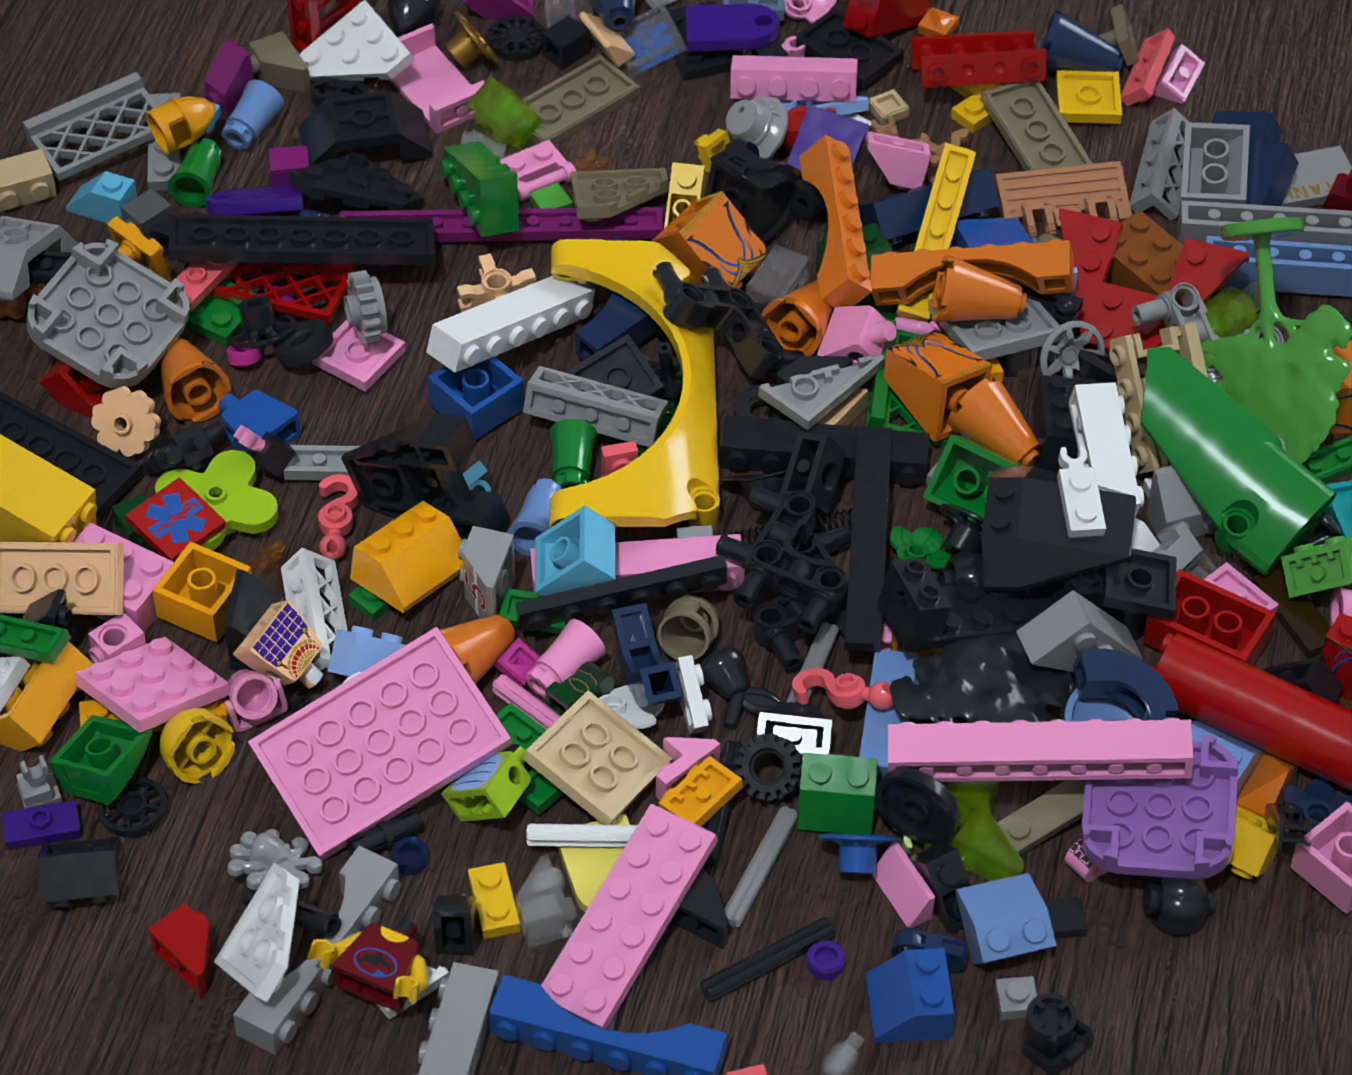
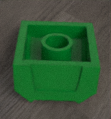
(99, 759)

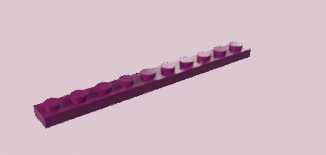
(535, 224)

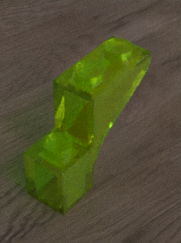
(981, 840)

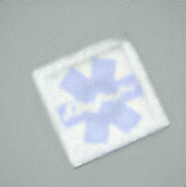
(652, 39)

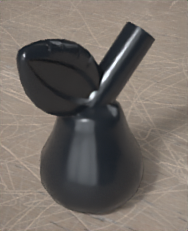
(728, 675)

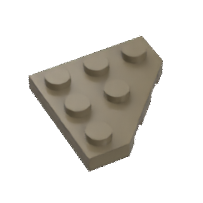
(614, 191)

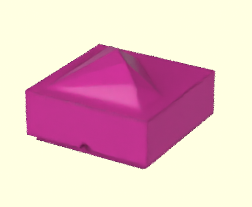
(517, 662)

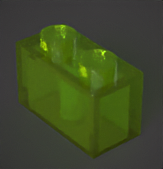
(504, 112)

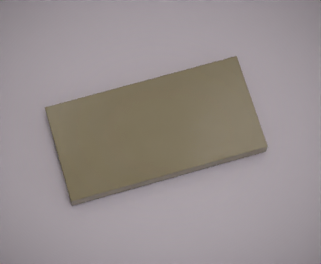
(580, 99)
(1033, 126)

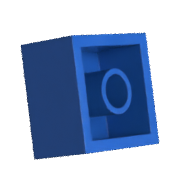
(481, 393)

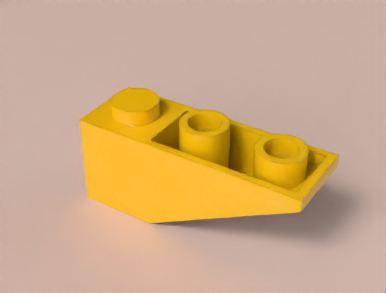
(686, 186)

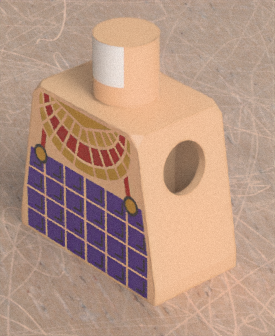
(282, 646)

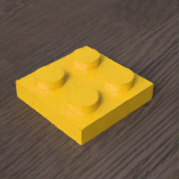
(1089, 96)

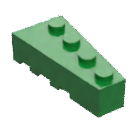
(482, 187)

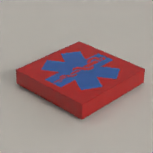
(174, 519)

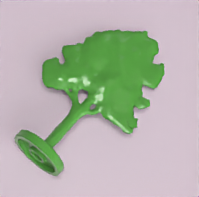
(1286, 383)

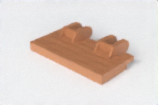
(1077, 188)

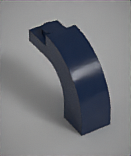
(640, 661)
(1124, 679)

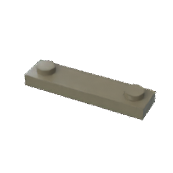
(1044, 816)

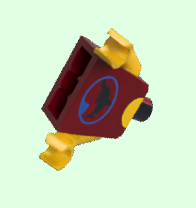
(377, 963)

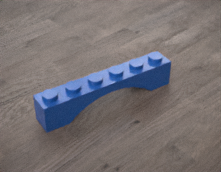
(530, 1015)

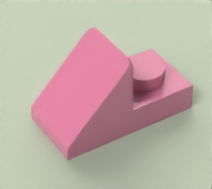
(685, 755)

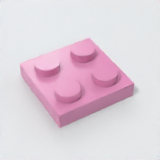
(356, 362)

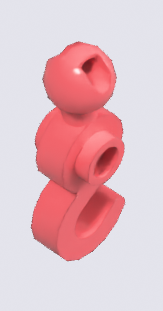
(336, 516)
(845, 691)

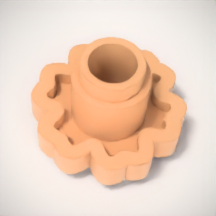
(126, 421)

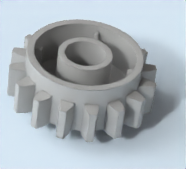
(365, 307)

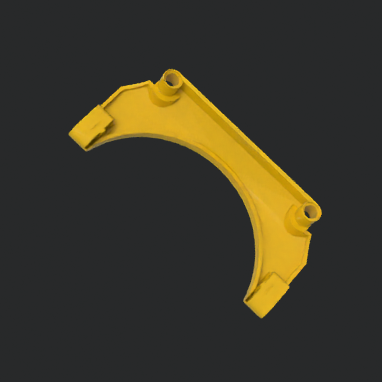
(680, 470)

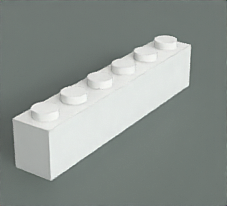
(508, 322)

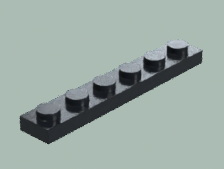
(623, 592)

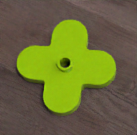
(230, 492)

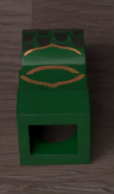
(586, 678)

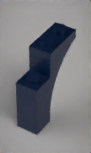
(1269, 161)
(612, 323)

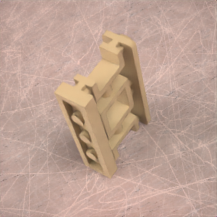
(1124, 355)

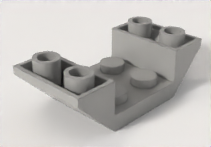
(19, 244)

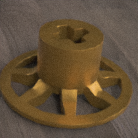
(469, 44)

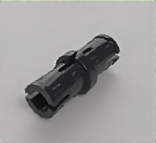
(386, 833)

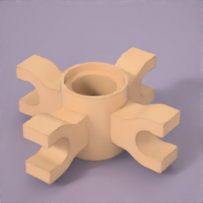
(494, 284)

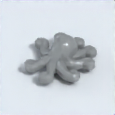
(259, 852)

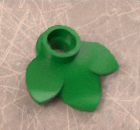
(923, 543)

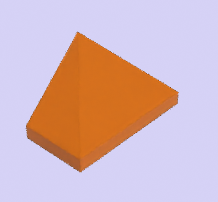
(1266, 784)

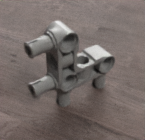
(1173, 314)

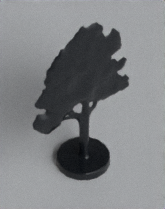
(970, 680)

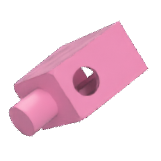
(856, 333)

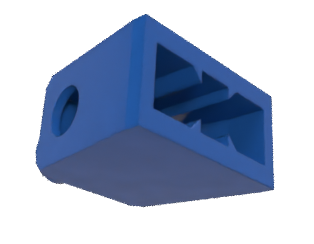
(259, 414)

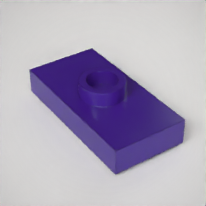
(41, 824)

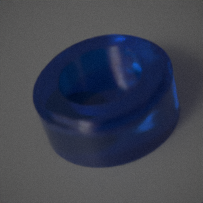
(410, 855)

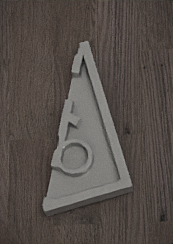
(815, 394)

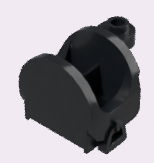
(761, 188)

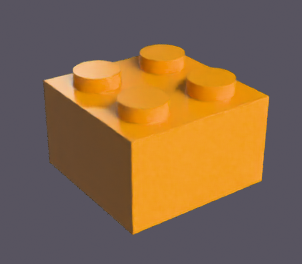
(197, 591)

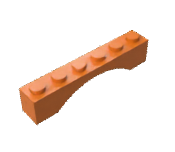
(1039, 265)
(844, 268)

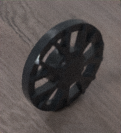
(134, 807)

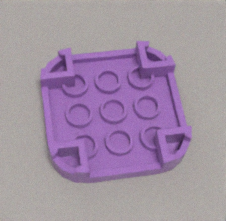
(1165, 824)

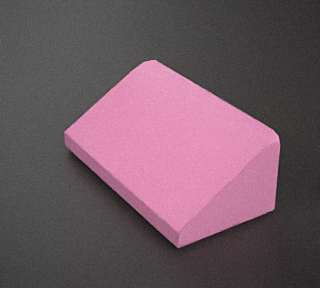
(1178, 75)
(904, 887)

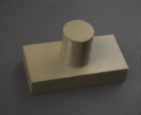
(1122, 35)

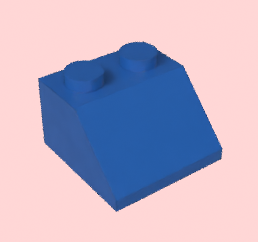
(911, 997)

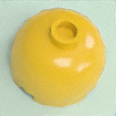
(196, 744)

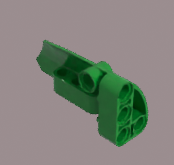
(1230, 463)

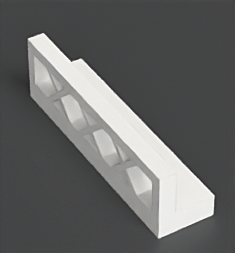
(303, 588)

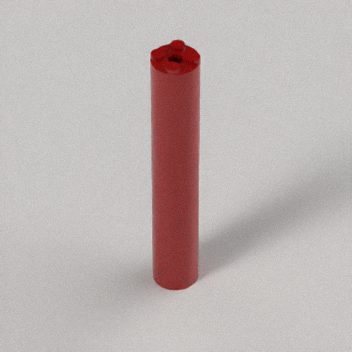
(1259, 708)

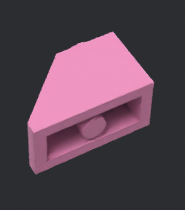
(900, 159)

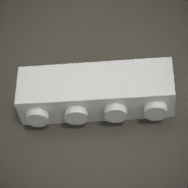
(1100, 428)

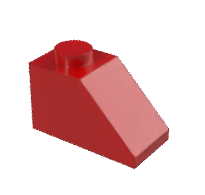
(185, 946)

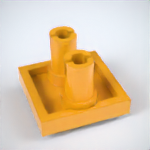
(139, 248)

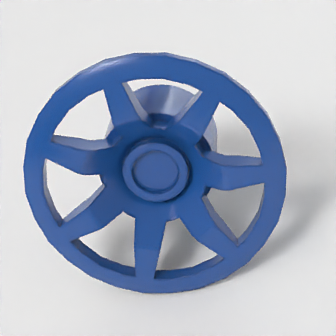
(857, 851)

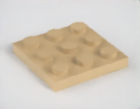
(597, 758)

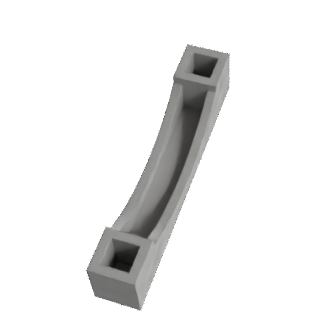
(367, 886)

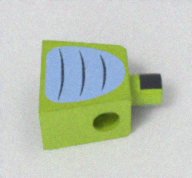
(490, 787)

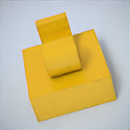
(710, 146)

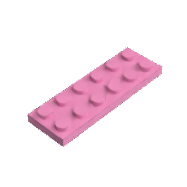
(628, 916)

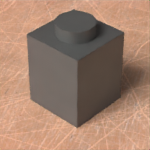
(147, 211)

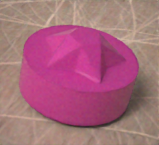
(243, 356)

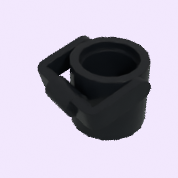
(1050, 1031)

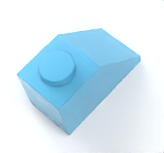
(103, 197)

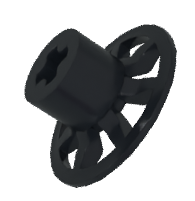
(260, 319)
(963, 534)

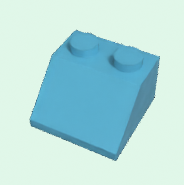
(575, 553)

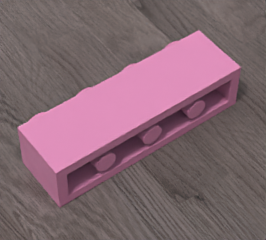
(794, 78)

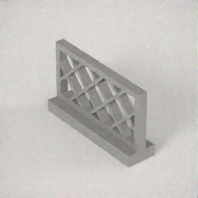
(91, 112)

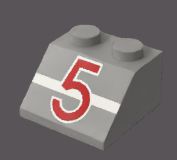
(487, 569)

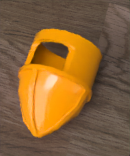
(179, 122)

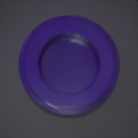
(825, 960)

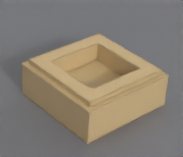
(888, 104)

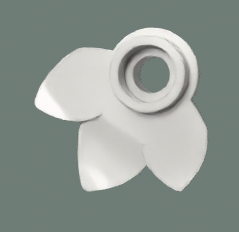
(624, 704)

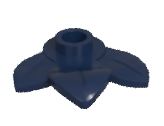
(1316, 800)

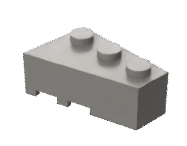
(1072, 625)

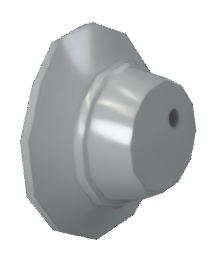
(759, 121)

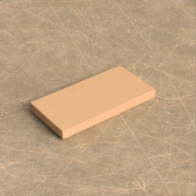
(84, 570)

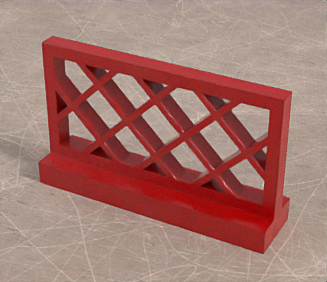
(302, 306)

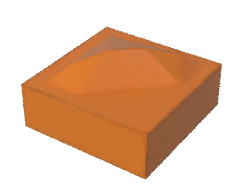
(937, 23)

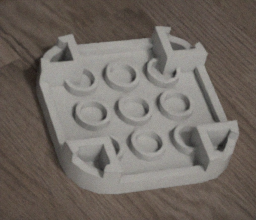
(107, 315)

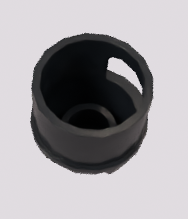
(411, 14)

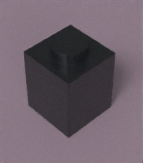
(565, 42)

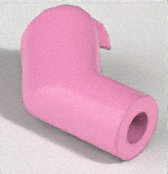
(917, 326)

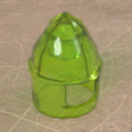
(1230, 312)

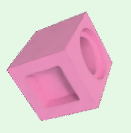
(114, 638)

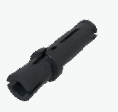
(309, 917)

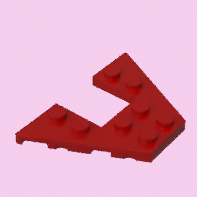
(1110, 305)

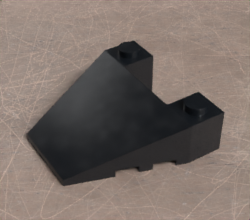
(425, 466)

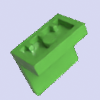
(1318, 567)

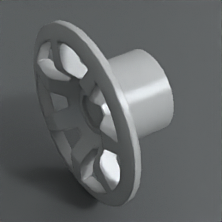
(1064, 354)

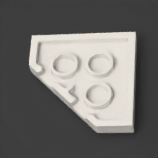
(356, 49)
(261, 940)

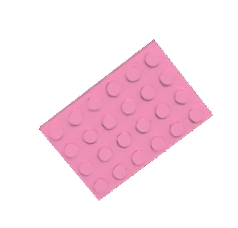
(380, 742)

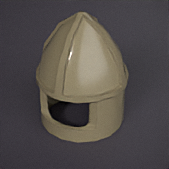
(688, 627)

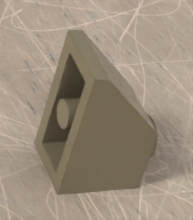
(279, 63)

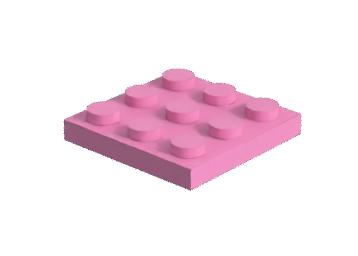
(151, 683)

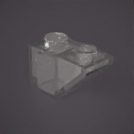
(542, 905)

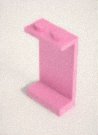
(434, 82)

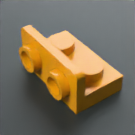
(702, 792)

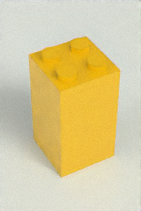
(40, 499)

